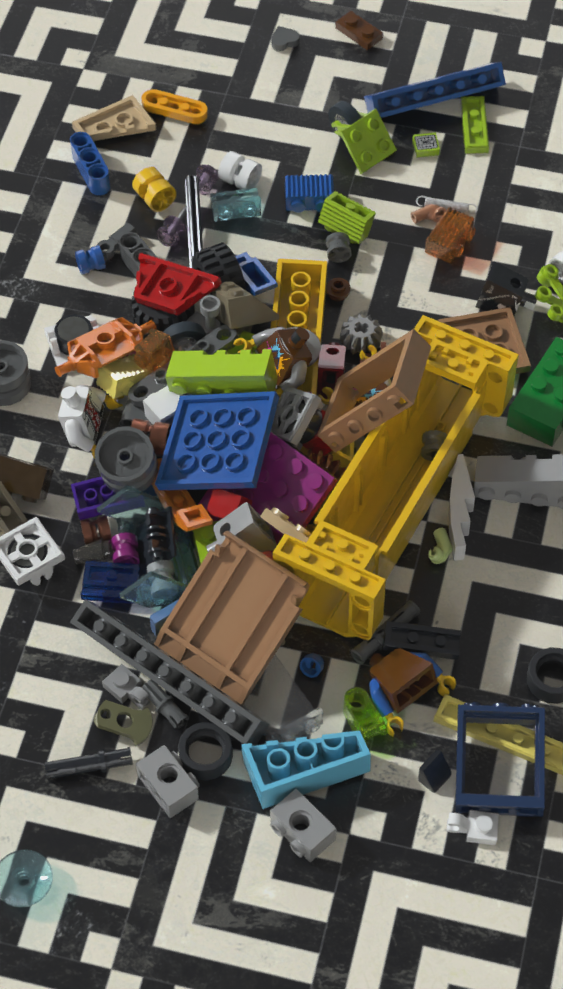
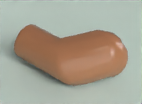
(430, 212)

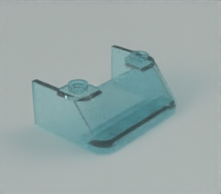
(152, 589)

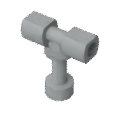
(210, 309)

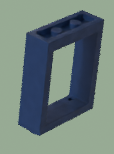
(501, 804)

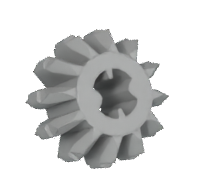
(360, 333)

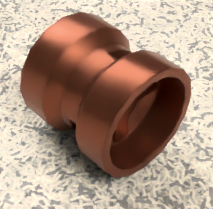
(89, 529)

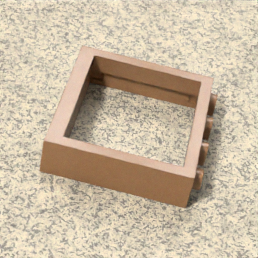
(403, 360)

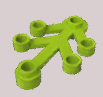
(548, 277)

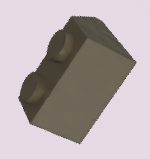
(240, 307)

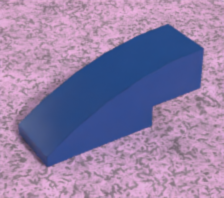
(255, 275)

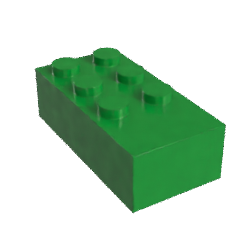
(539, 403)

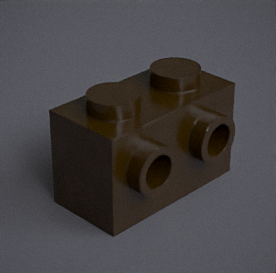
(25, 478)

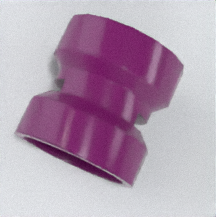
(125, 548)

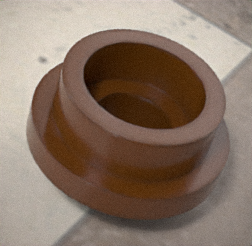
(338, 289)

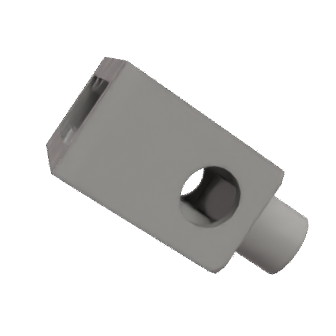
(246, 525)

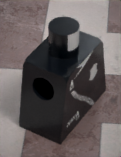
(505, 289)

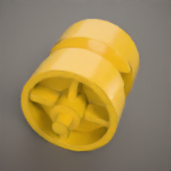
(154, 189)

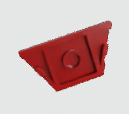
(171, 285)

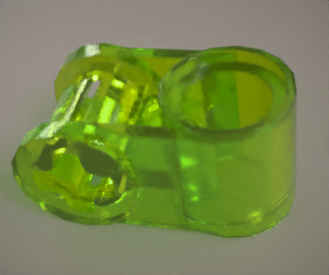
(363, 718)

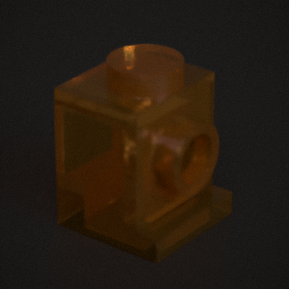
(154, 350)

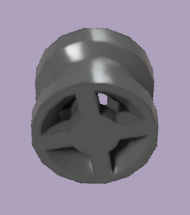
(338, 247)
(432, 442)

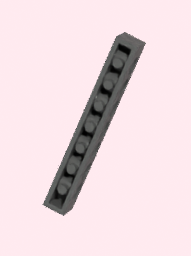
(170, 673)

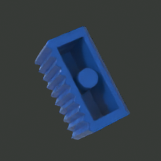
(307, 191)

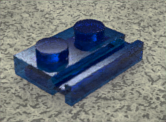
(106, 580)

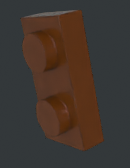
(359, 30)

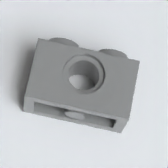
(171, 796)
(298, 810)

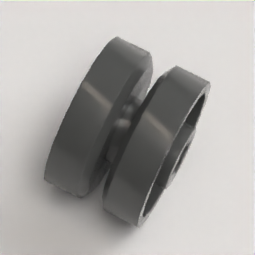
(14, 373)
(126, 458)

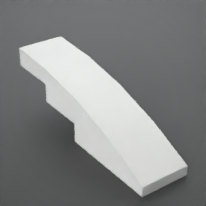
(460, 503)

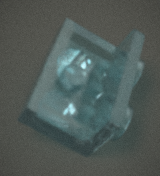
(235, 204)

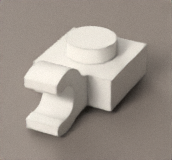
(479, 826)

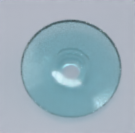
(24, 865)

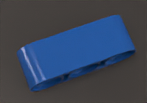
(90, 163)

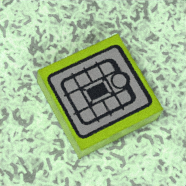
(426, 145)

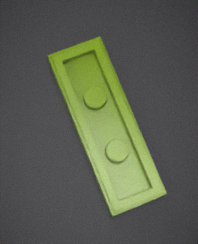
(474, 125)

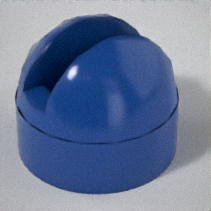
(307, 663)

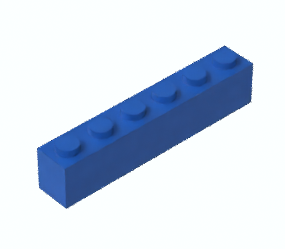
(436, 89)

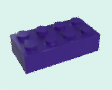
(89, 496)

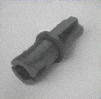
(165, 704)

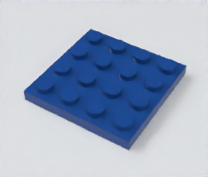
(217, 441)

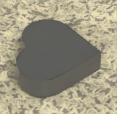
(284, 38)

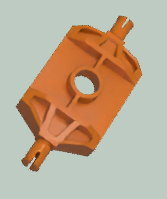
(90, 354)

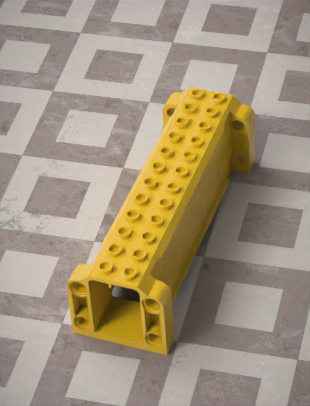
(392, 485)

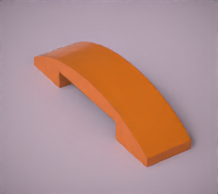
(184, 509)

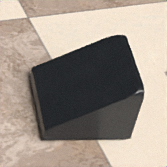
(434, 772)

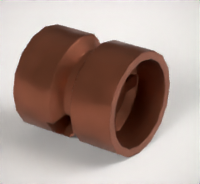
(158, 433)

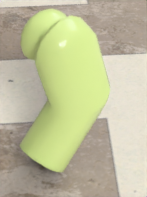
(443, 548)

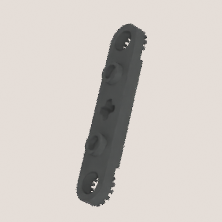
(157, 380)

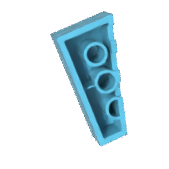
(304, 764)

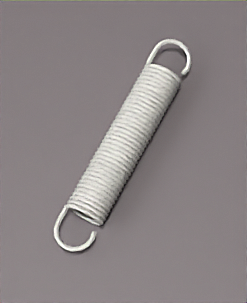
(462, 207)

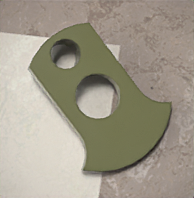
(141, 721)

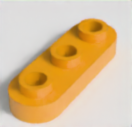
(174, 106)

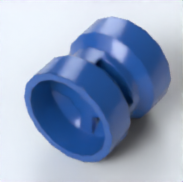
(90, 259)

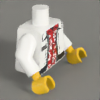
(82, 414)

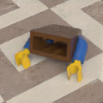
(403, 679)

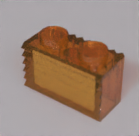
(450, 235)

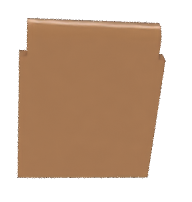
(233, 617)

